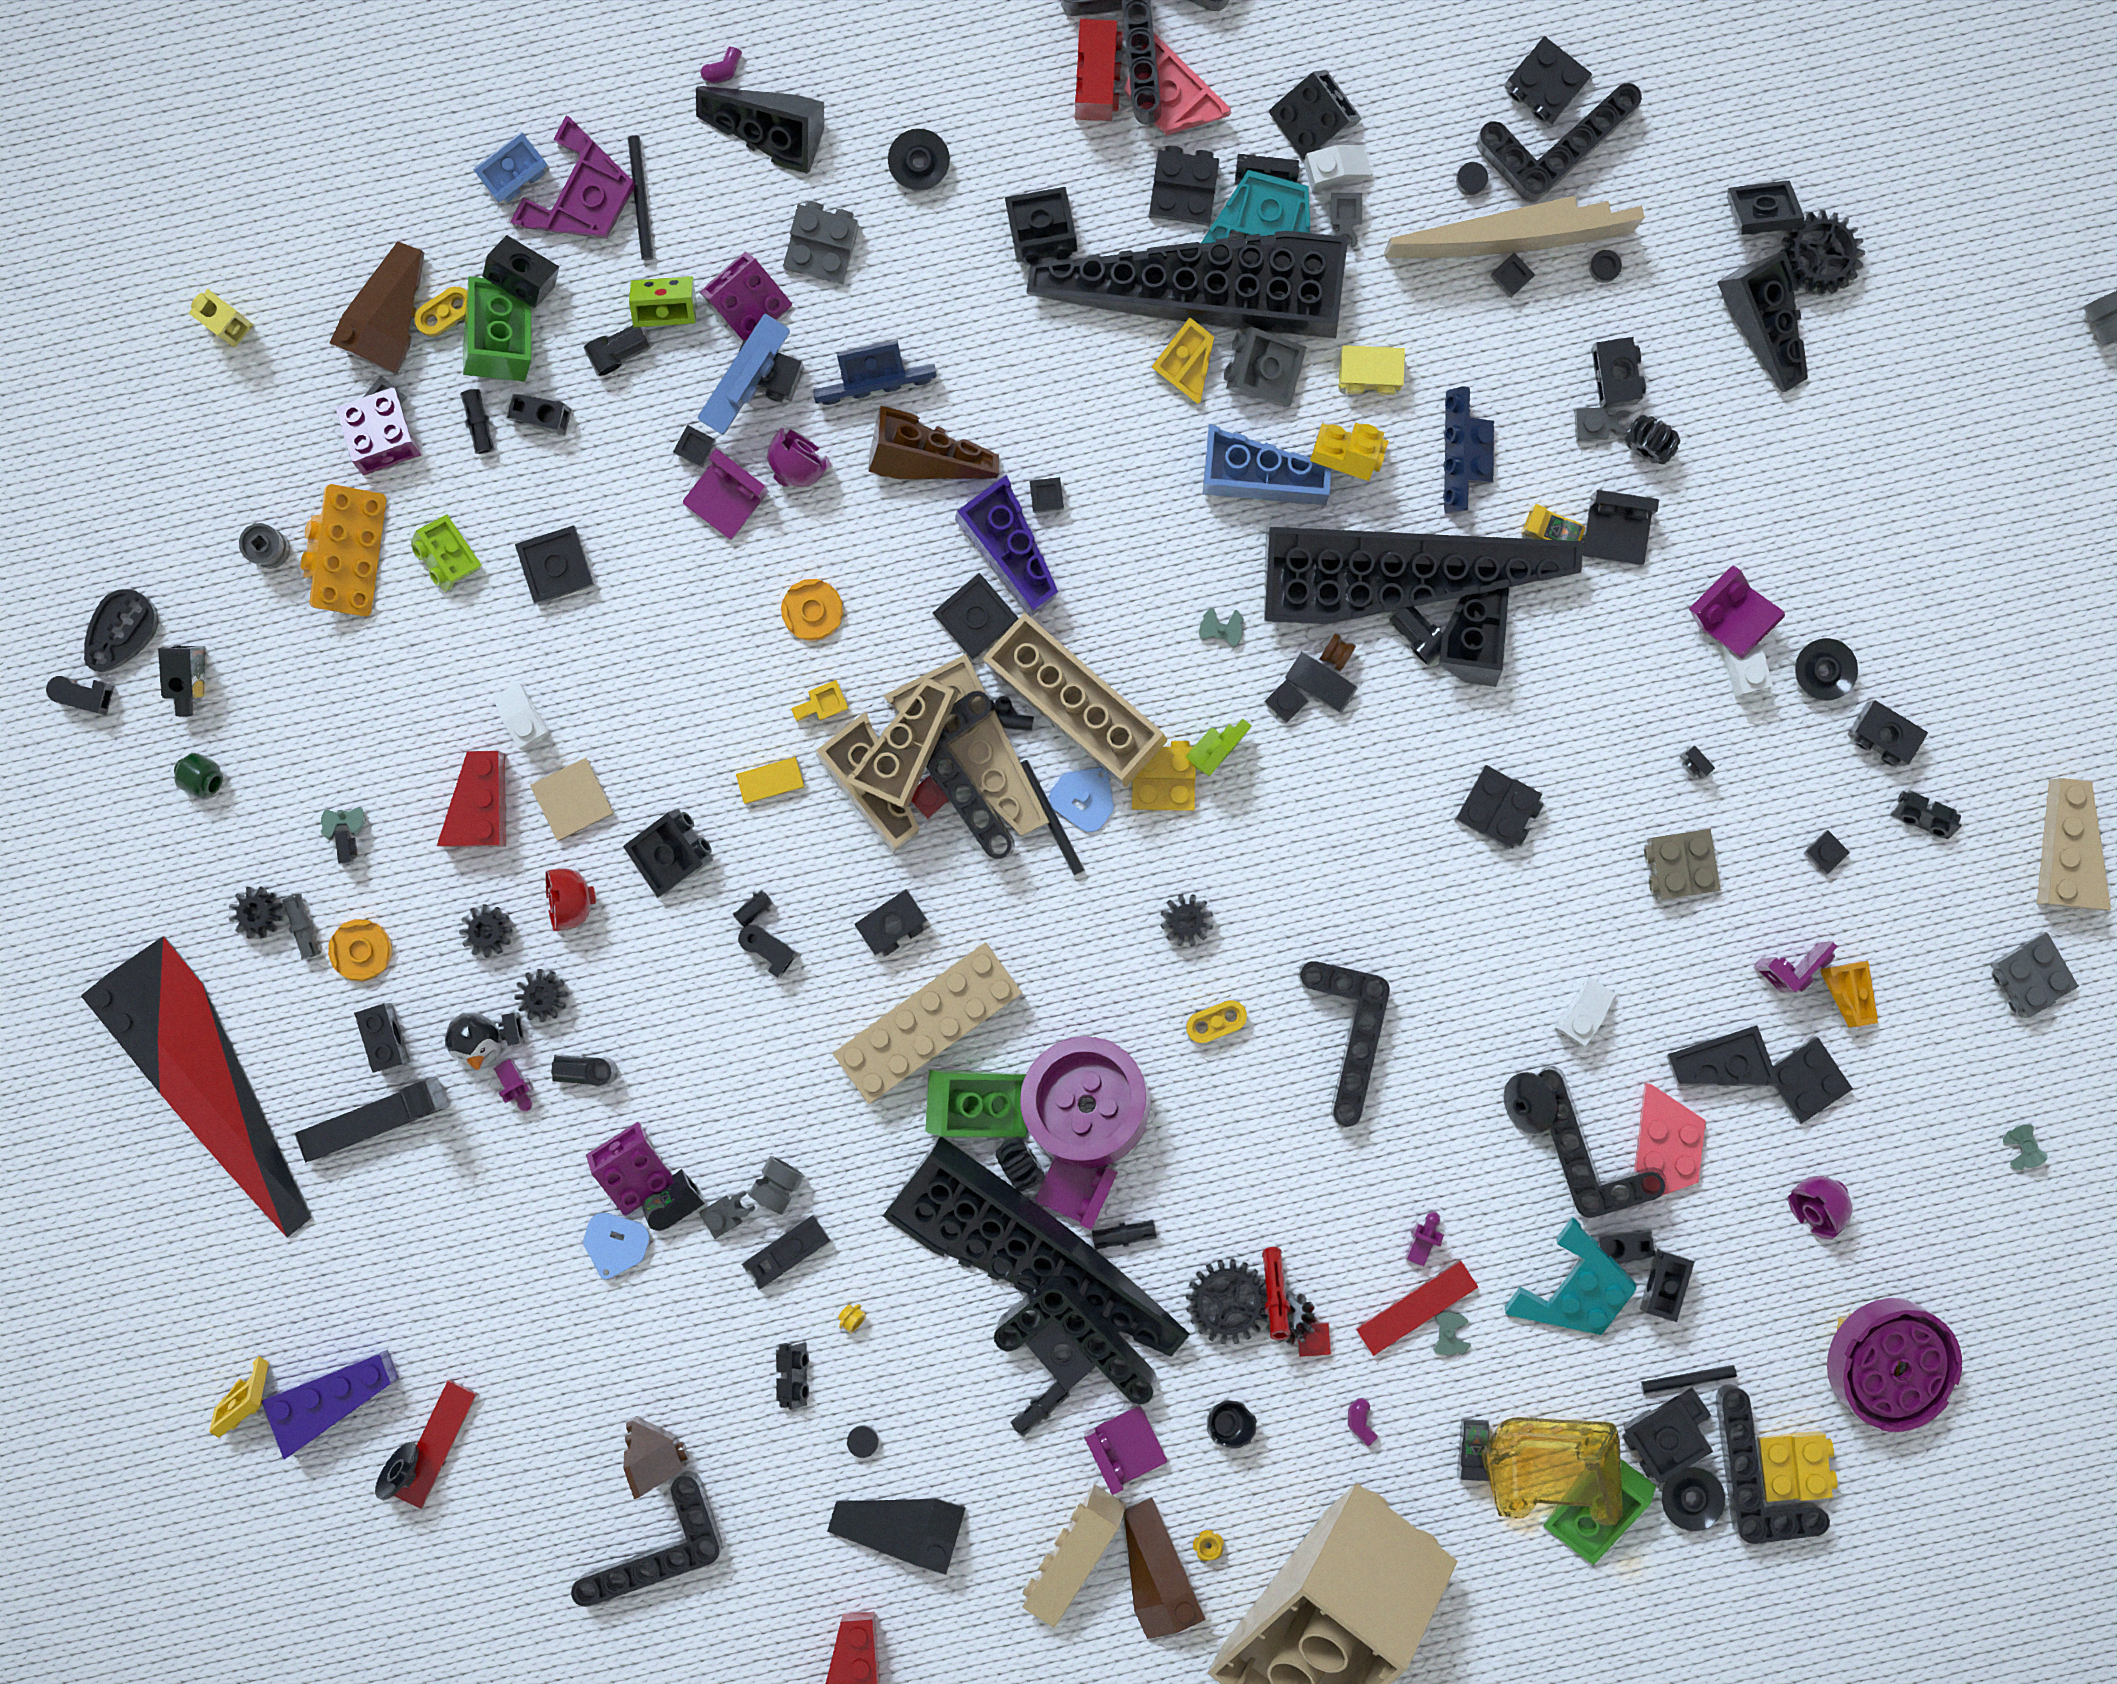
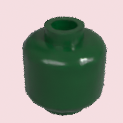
(198, 775)

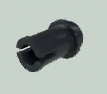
(753, 908)

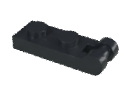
(787, 1251)

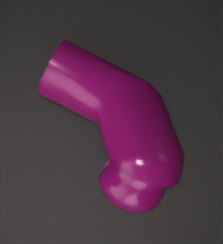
(722, 70)
(1358, 1421)

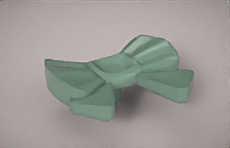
(1212, 628)
(330, 820)
(2031, 1155)
(1447, 1343)

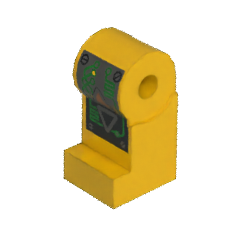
(1551, 526)

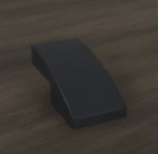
(1321, 682)

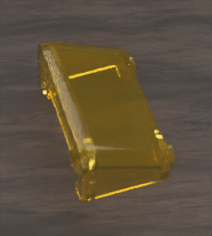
(1555, 1464)

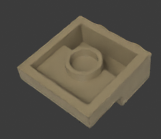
(1682, 864)

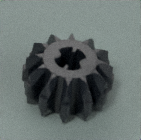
(1652, 439)
(1186, 909)
(249, 922)
(484, 942)
(548, 1003)
(1019, 1164)
(1302, 1317)

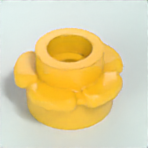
(851, 1318)
(1212, 1553)

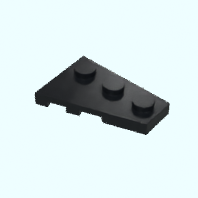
(1725, 1061)

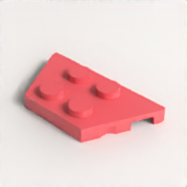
(1183, 94)
(1668, 1140)

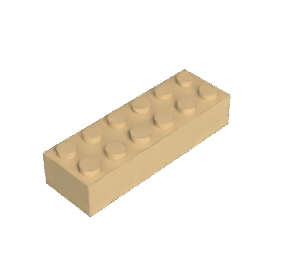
(1075, 699)
(927, 1023)

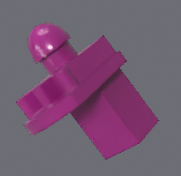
(514, 1085)
(1424, 1238)

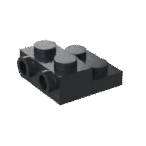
(1547, 81)
(1184, 185)
(1041, 225)
(1500, 808)
(669, 852)
(1666, 1440)

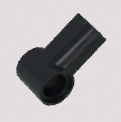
(609, 352)
(1422, 636)
(581, 1069)

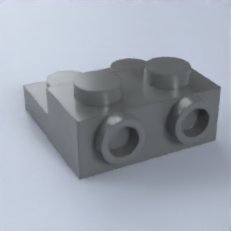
(821, 242)
(1264, 366)
(2033, 976)

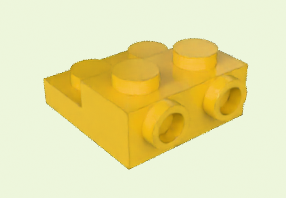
(1350, 453)
(1166, 781)
(1796, 1466)

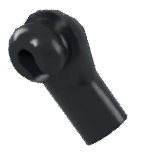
(1009, 716)

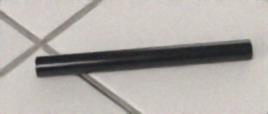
(640, 198)
(1054, 825)

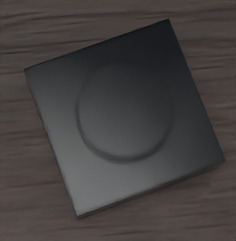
(1512, 275)
(694, 446)
(1046, 495)
(1286, 701)
(1696, 763)
(345, 847)
(1826, 852)
(511, 1029)
(1695, 1405)

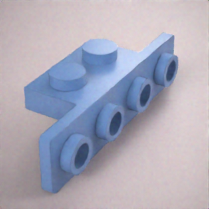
(743, 375)

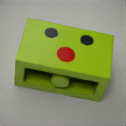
(662, 301)

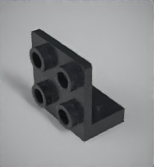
(1314, 112)
(1618, 527)

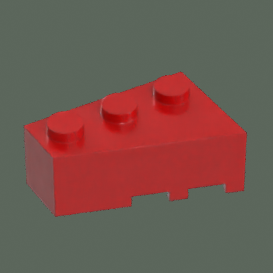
(1097, 70)
(478, 803)
(855, 1651)

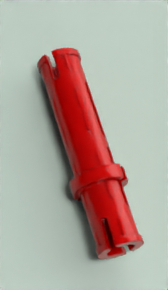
(1276, 1305)

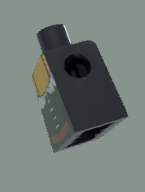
(182, 664)

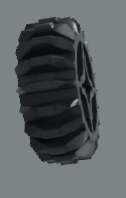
(1835, 256)
(1252, 1312)

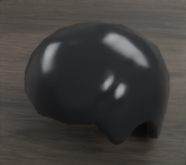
(1231, 1424)

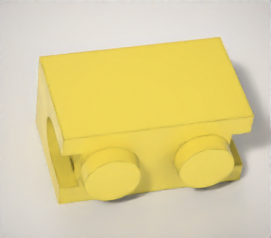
(220, 317)
(1371, 369)

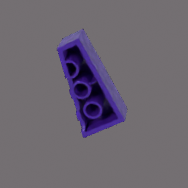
(1007, 543)
(318, 1404)

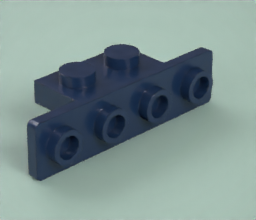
(872, 370)
(1467, 450)

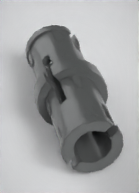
(301, 926)

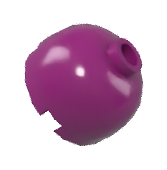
(795, 460)
(1822, 1204)

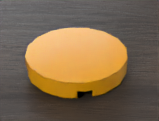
(812, 610)
(360, 950)

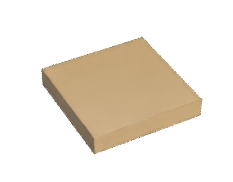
(572, 799)

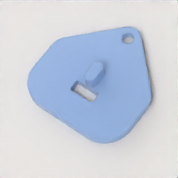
(1089, 790)
(612, 1252)

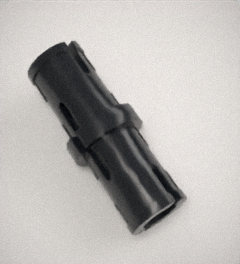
(477, 421)
(1124, 1234)
(1039, 1409)

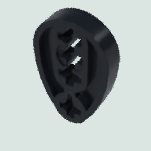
(136, 636)

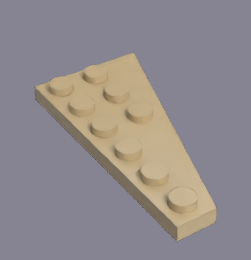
(984, 749)

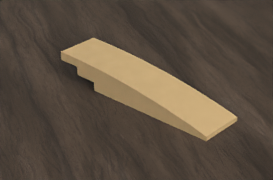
(1518, 230)

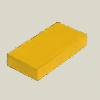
(770, 780)

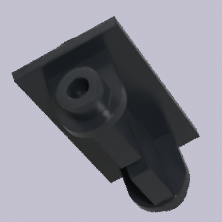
(1277, 167)
(1939, 821)
(793, 1390)

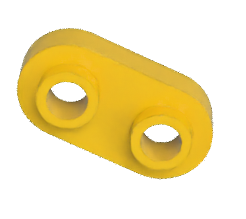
(443, 309)
(1216, 1022)

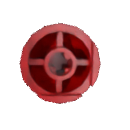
(568, 898)

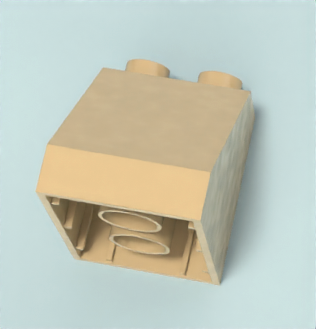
(1342, 1603)

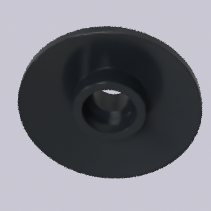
(913, 145)
(1840, 663)
(1530, 1102)
(397, 1471)
(1704, 1509)

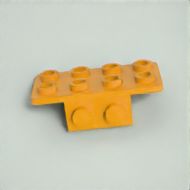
(344, 550)

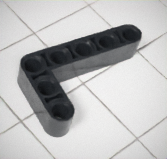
(1138, 61)
(1563, 149)
(960, 776)
(1356, 1032)
(372, 1119)
(1583, 1156)
(1080, 1333)
(1750, 1478)
(660, 1556)

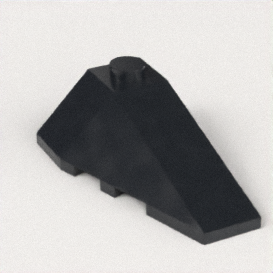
(775, 123)
(1766, 312)
(1476, 638)
(903, 1528)

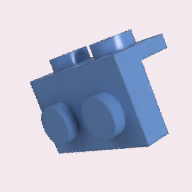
(511, 168)

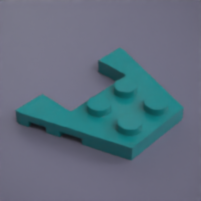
(1263, 207)
(1588, 1295)

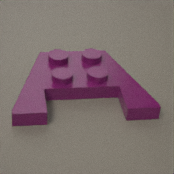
(590, 197)

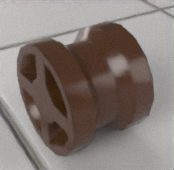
(1337, 652)

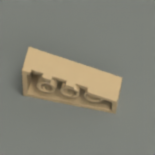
(904, 748)
(841, 757)
(2072, 851)
(1074, 1556)

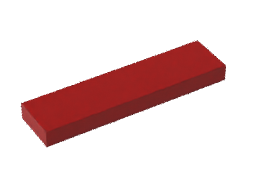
(1416, 1307)
(438, 1440)

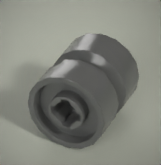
(2104, 314)
(264, 545)
(776, 1185)

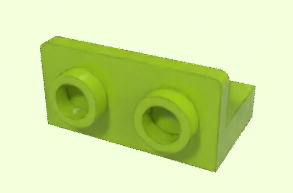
(444, 552)
(1215, 747)

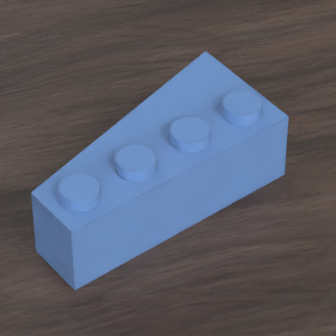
(1261, 471)

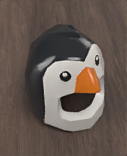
(472, 1038)

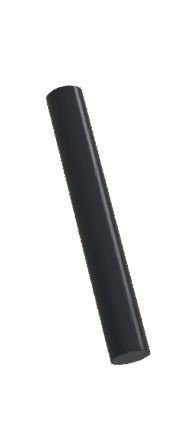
(1688, 1379)

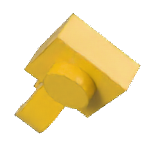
(825, 701)

